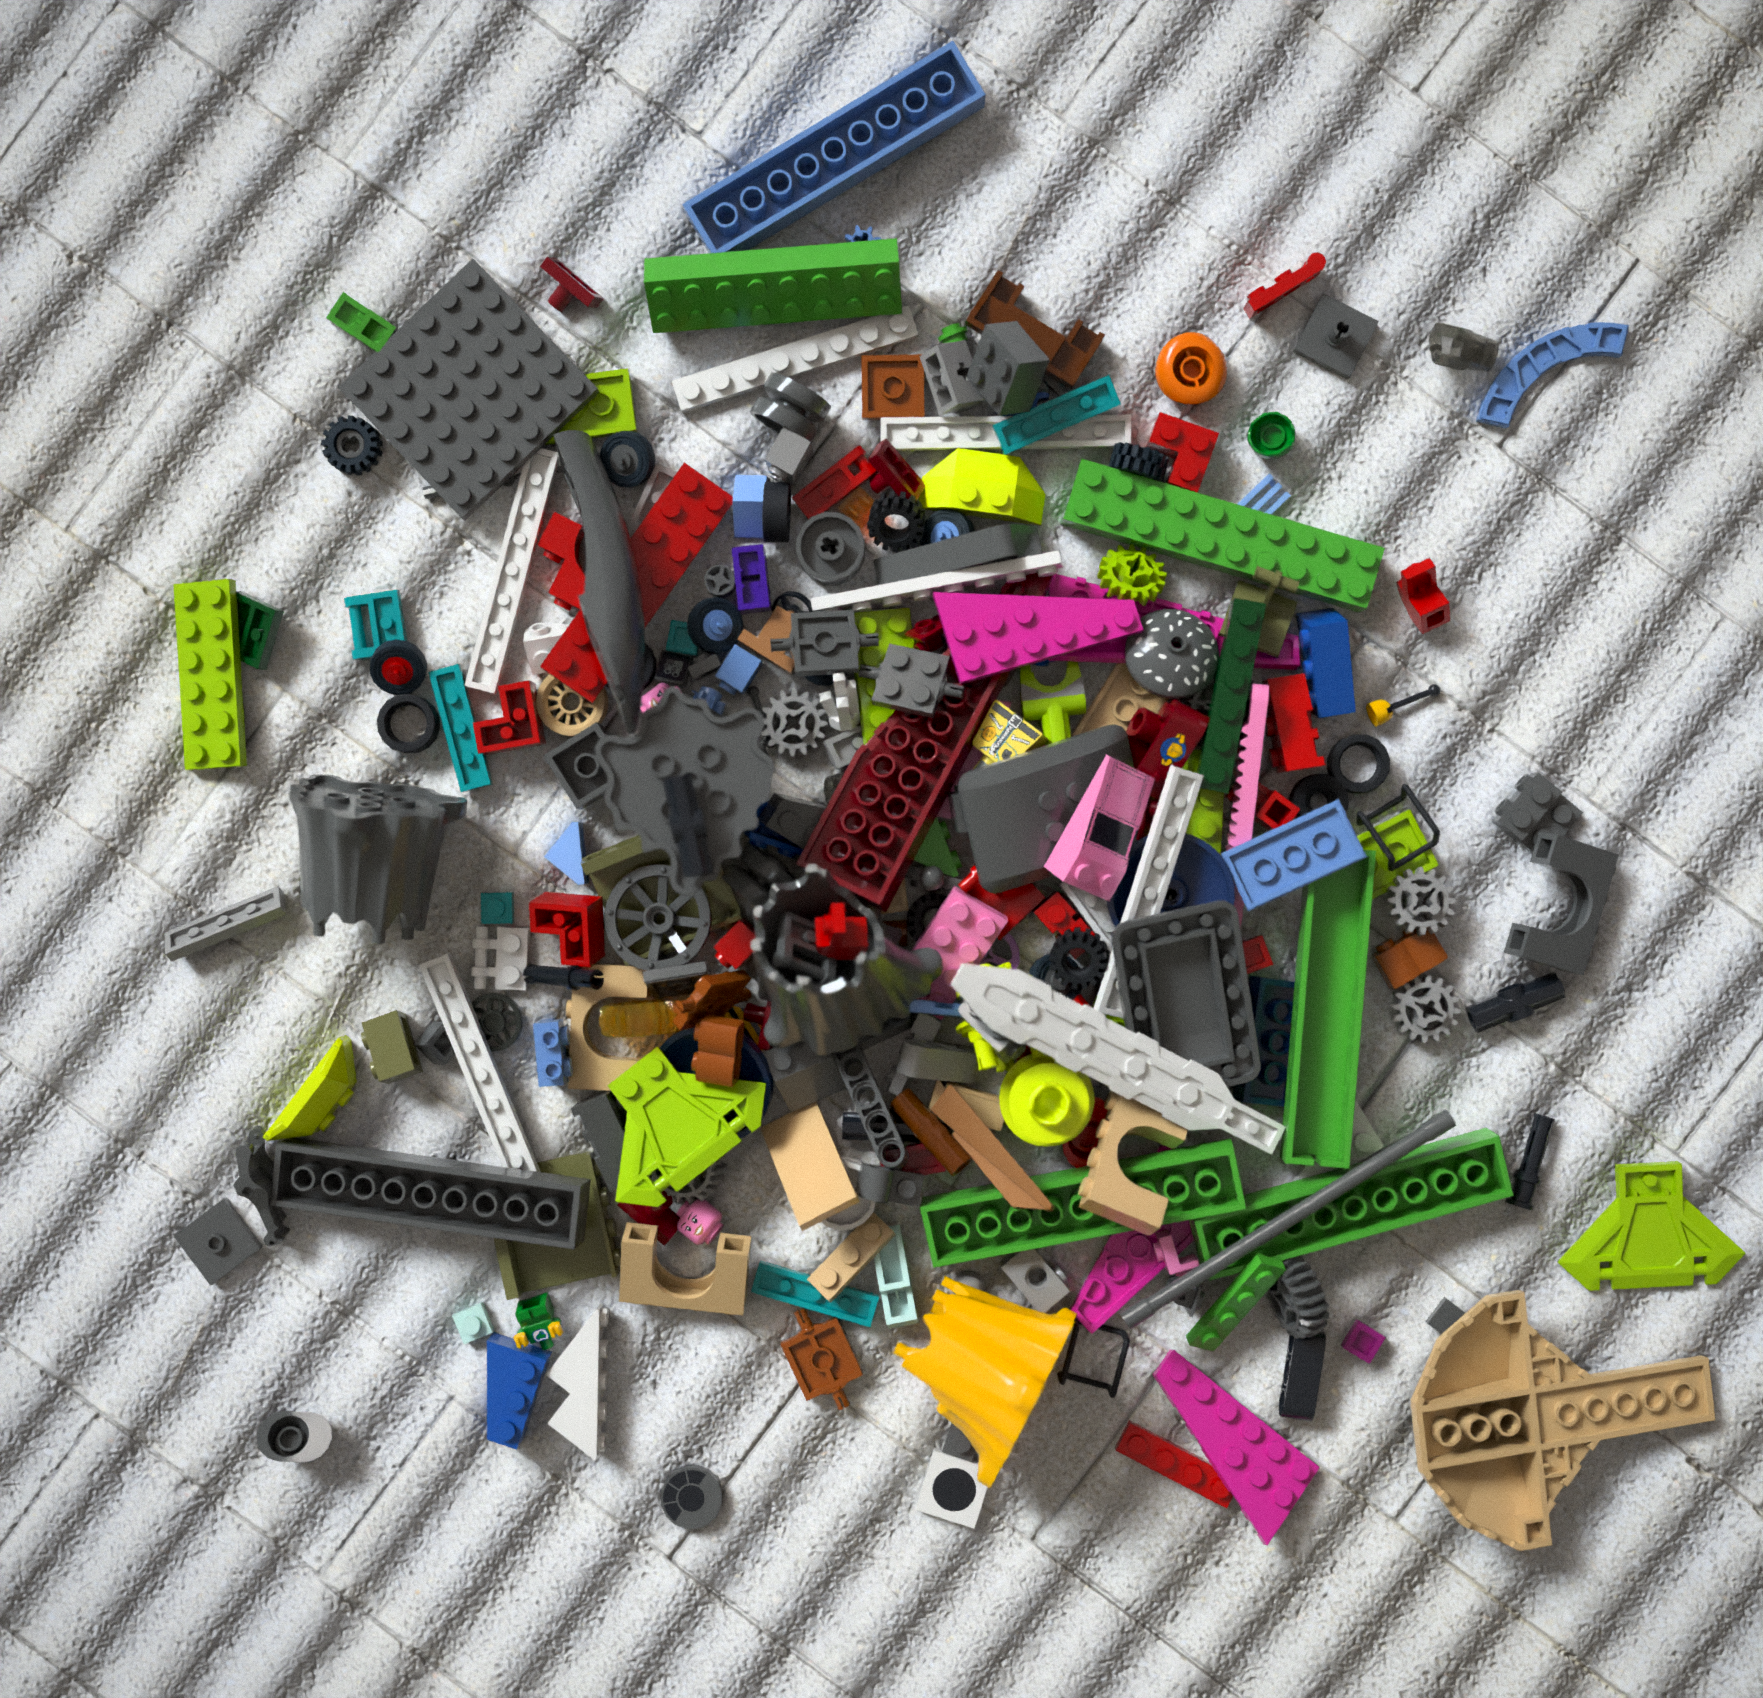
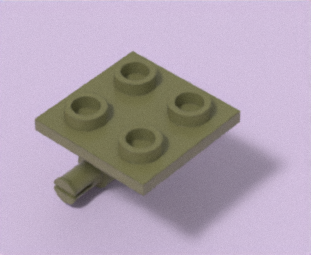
(1278, 609)

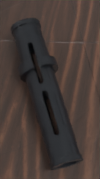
(570, 977)

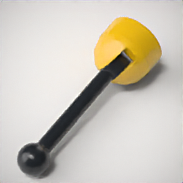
(1381, 710)

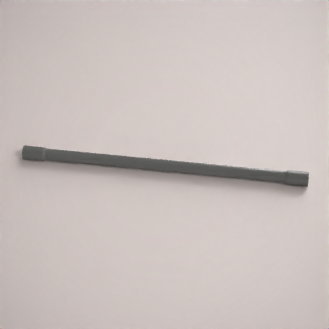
(1426, 1132)

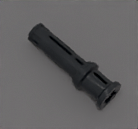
(1527, 1176)

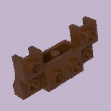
(1066, 357)

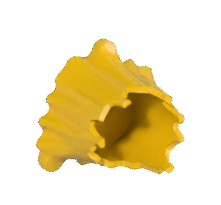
(986, 1366)

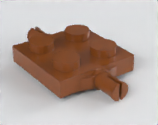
(712, 996)
(821, 1358)

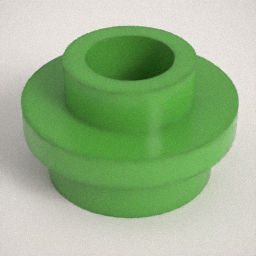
(953, 333)

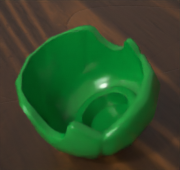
(1271, 435)

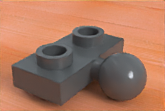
(931, 879)

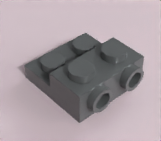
(1535, 809)

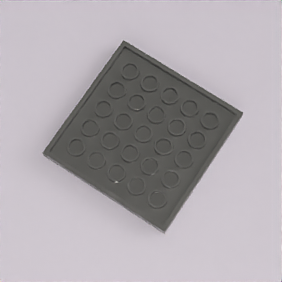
(469, 389)

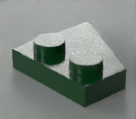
(257, 629)

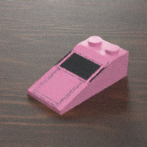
(1102, 830)

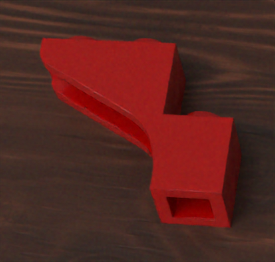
(562, 542)

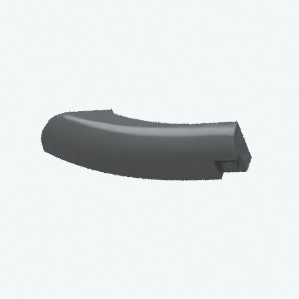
(612, 585)

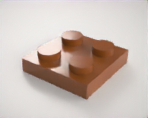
(892, 386)

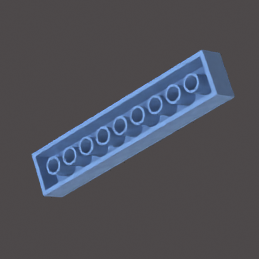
(836, 153)

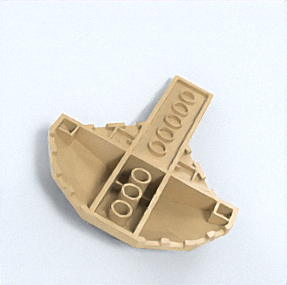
(1512, 1417)

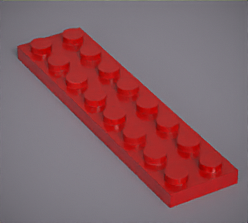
(662, 552)

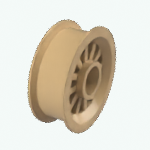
(546, 711)

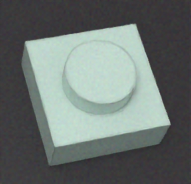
(473, 1322)

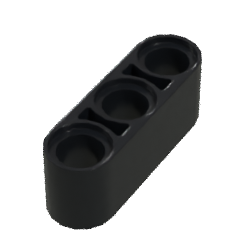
(1302, 1377)

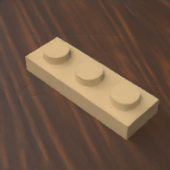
(851, 1257)

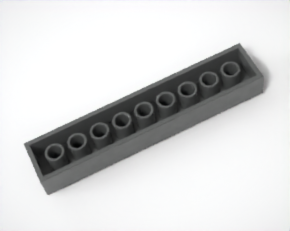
(430, 1192)

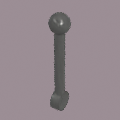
(753, 692)

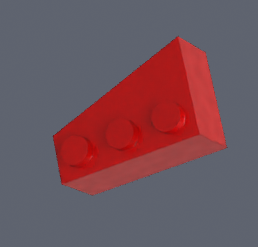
(1291, 724)

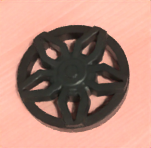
(494, 1021)

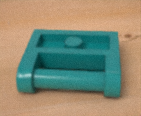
(385, 620)

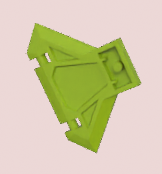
(676, 1126)
(1650, 1235)

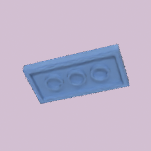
(1293, 855)

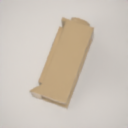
(982, 1103)

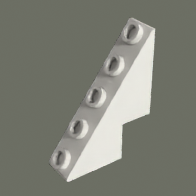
(582, 1376)

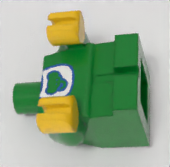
(537, 1322)

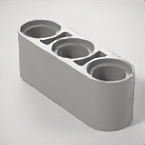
(937, 1061)

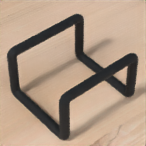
(1362, 819)
(1112, 1389)

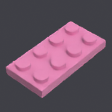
(961, 934)

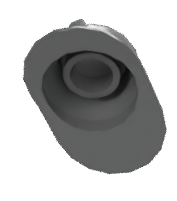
(294, 1436)

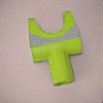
(1053, 703)

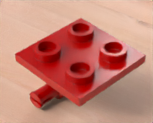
(1013, 903)

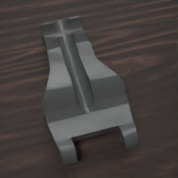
(256, 1184)

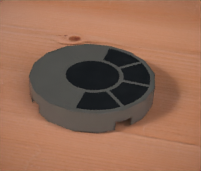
(691, 1497)

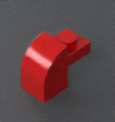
(1423, 597)
(1271, 807)
(841, 935)

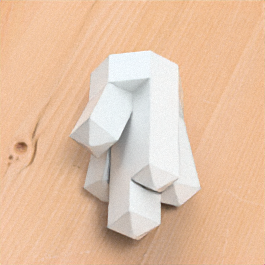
(843, 711)

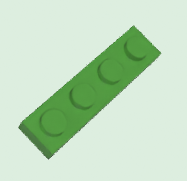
(1235, 1302)

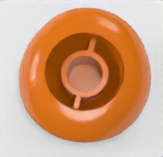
(1191, 369)

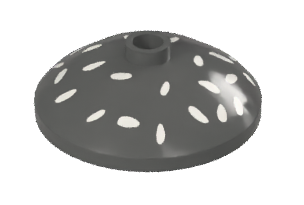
(1171, 670)

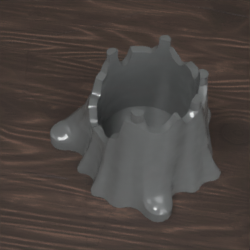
(685, 739)
(369, 850)
(863, 990)

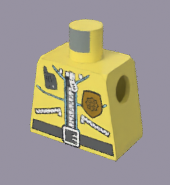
(1005, 735)

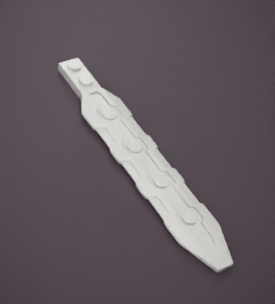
(1109, 1053)

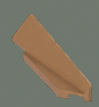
(989, 1153)

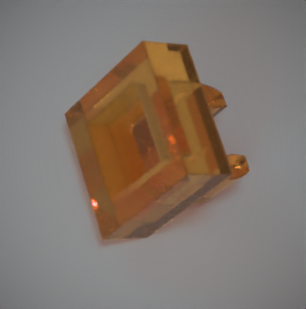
(857, 507)

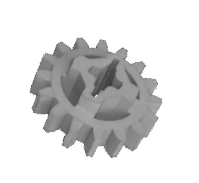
(806, 711)
(1410, 894)
(1420, 1020)

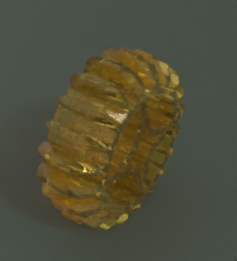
(638, 1018)

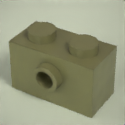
(391, 1047)

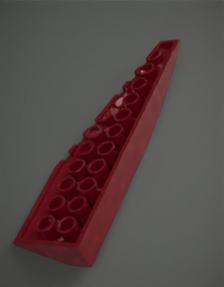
(901, 784)

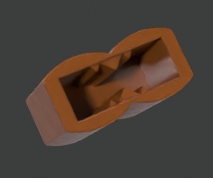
(1407, 957)
(718, 1050)

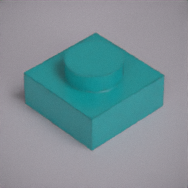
(497, 908)

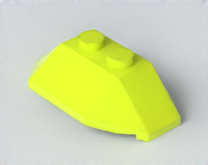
(984, 487)
(319, 1095)

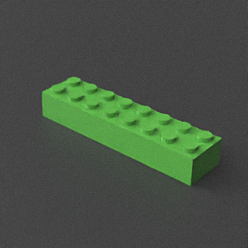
(773, 285)

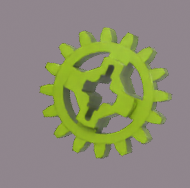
(1116, 573)

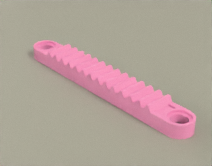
(1247, 776)

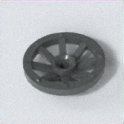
(649, 917)

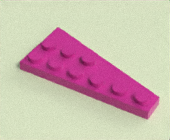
(1012, 631)
(1123, 1270)
(1246, 1453)

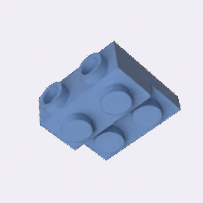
(550, 1050)

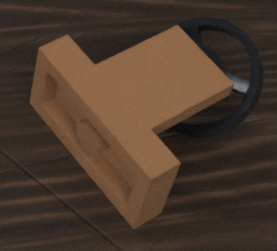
(777, 627)

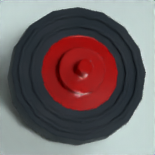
(398, 667)

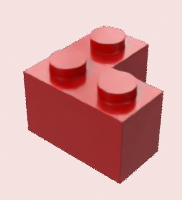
(1187, 445)
(520, 725)
(575, 920)

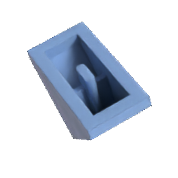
(748, 506)
(568, 853)

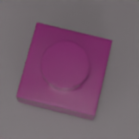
(1363, 1341)

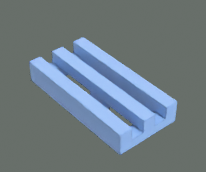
(1275, 487)

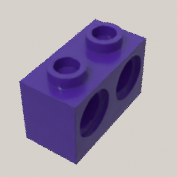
(751, 579)

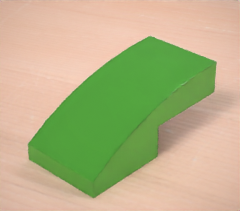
(360, 322)

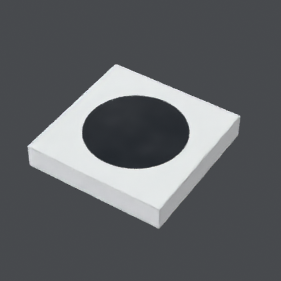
(951, 1489)

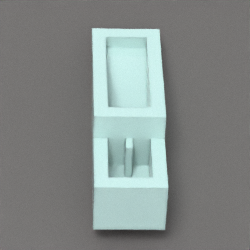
(896, 1283)

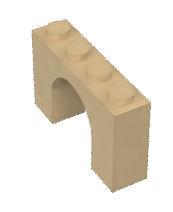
(591, 1066)
(1106, 1187)
(648, 1283)

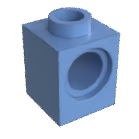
(738, 670)

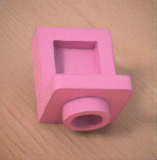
(1166, 1251)

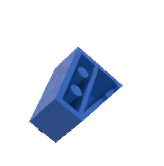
(1327, 661)
(512, 1387)

